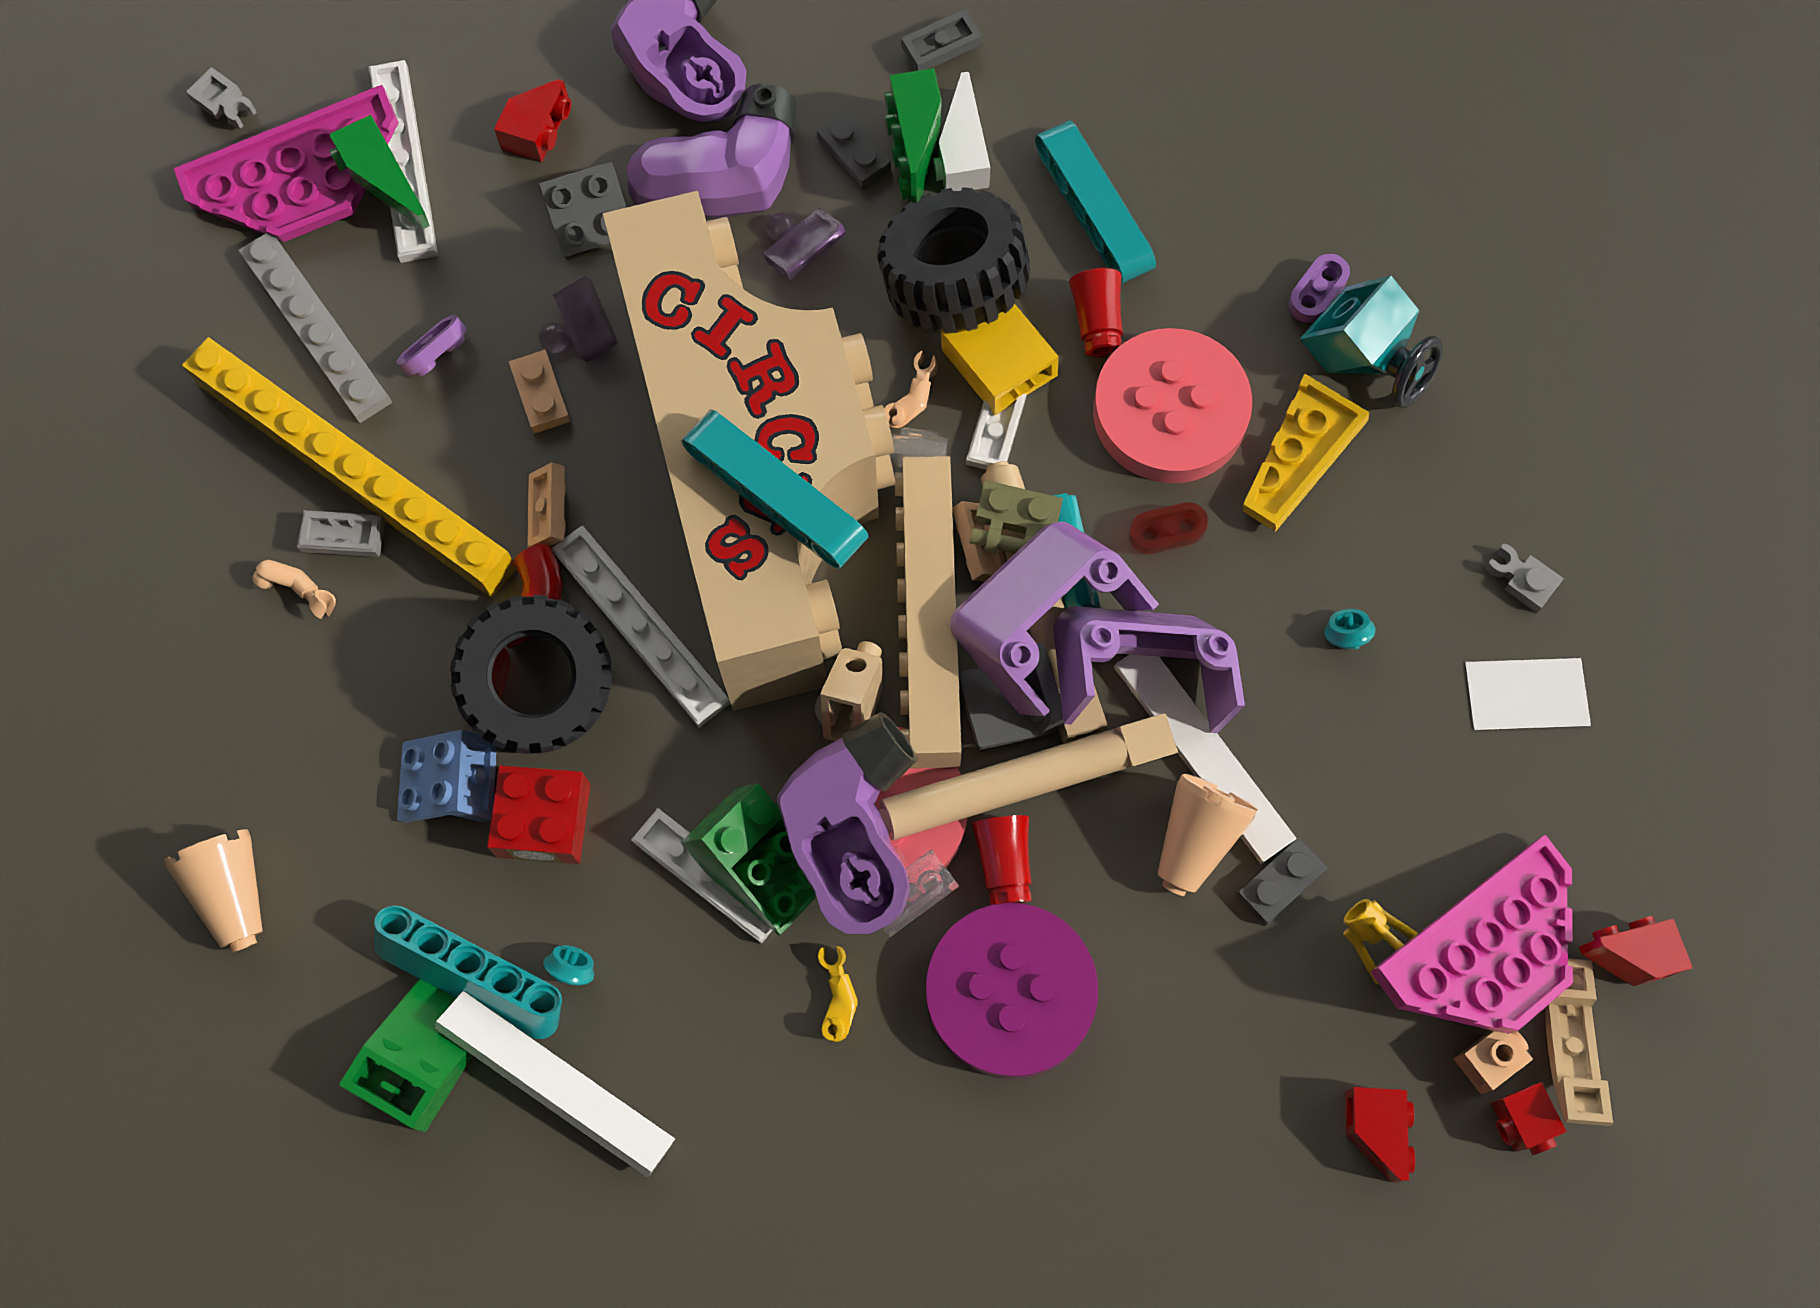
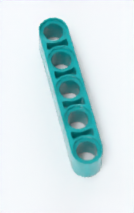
(1095, 201)
(774, 489)
(457, 955)

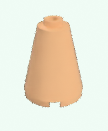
(1200, 832)
(221, 887)

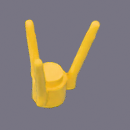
(1368, 923)

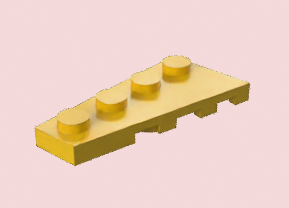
(1309, 441)

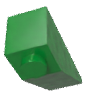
(373, 166)

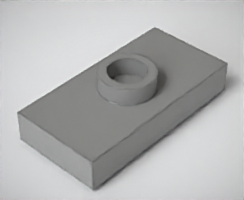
(341, 533)

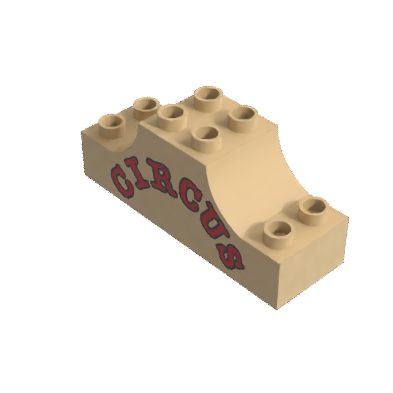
(787, 387)

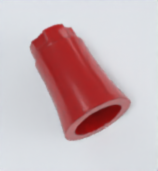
(1098, 309)
(1005, 857)

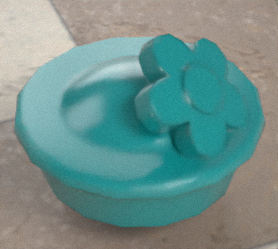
(1349, 629)
(570, 965)

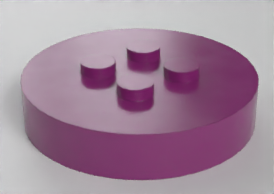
(1011, 990)

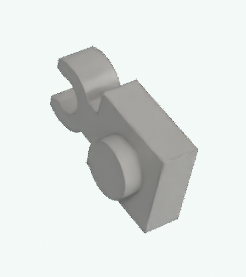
(220, 96)
(1529, 581)

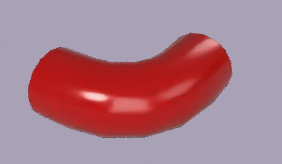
(539, 576)

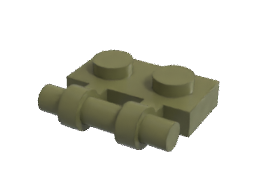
(1012, 510)

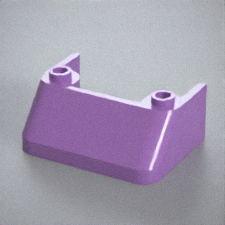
(999, 613)
(1100, 633)

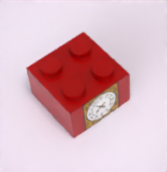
(539, 814)

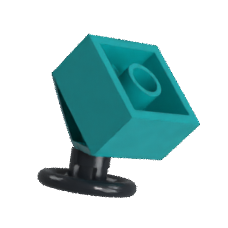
(1369, 334)

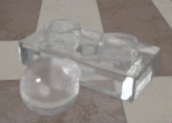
(928, 885)

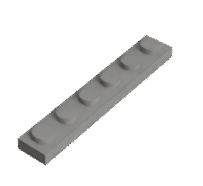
(315, 327)

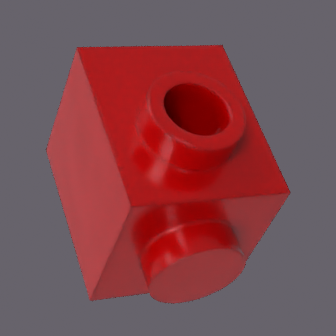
(1528, 1119)

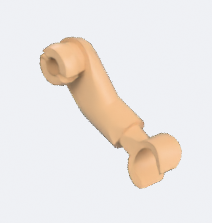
(916, 400)
(273, 572)

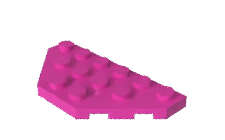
(286, 176)
(1494, 951)

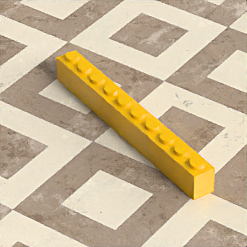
(351, 467)

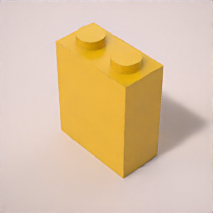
(1002, 358)

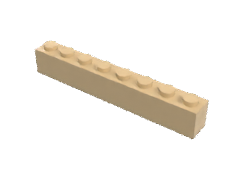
(930, 602)

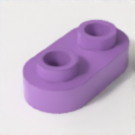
(1316, 289)
(443, 337)

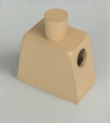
(853, 682)

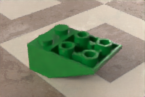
(915, 128)
(751, 857)
(407, 1062)

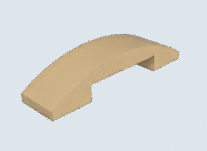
(1574, 1052)

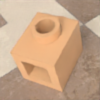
(1493, 1059)

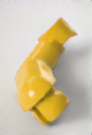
(844, 1000)

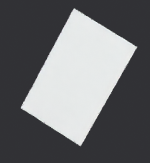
(1527, 694)

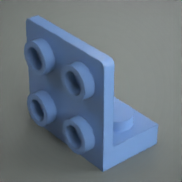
(447, 777)

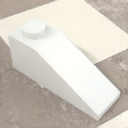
(962, 147)

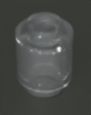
(918, 444)

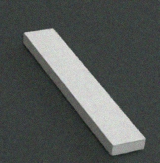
(411, 240)
(641, 626)
(1204, 751)
(554, 1083)

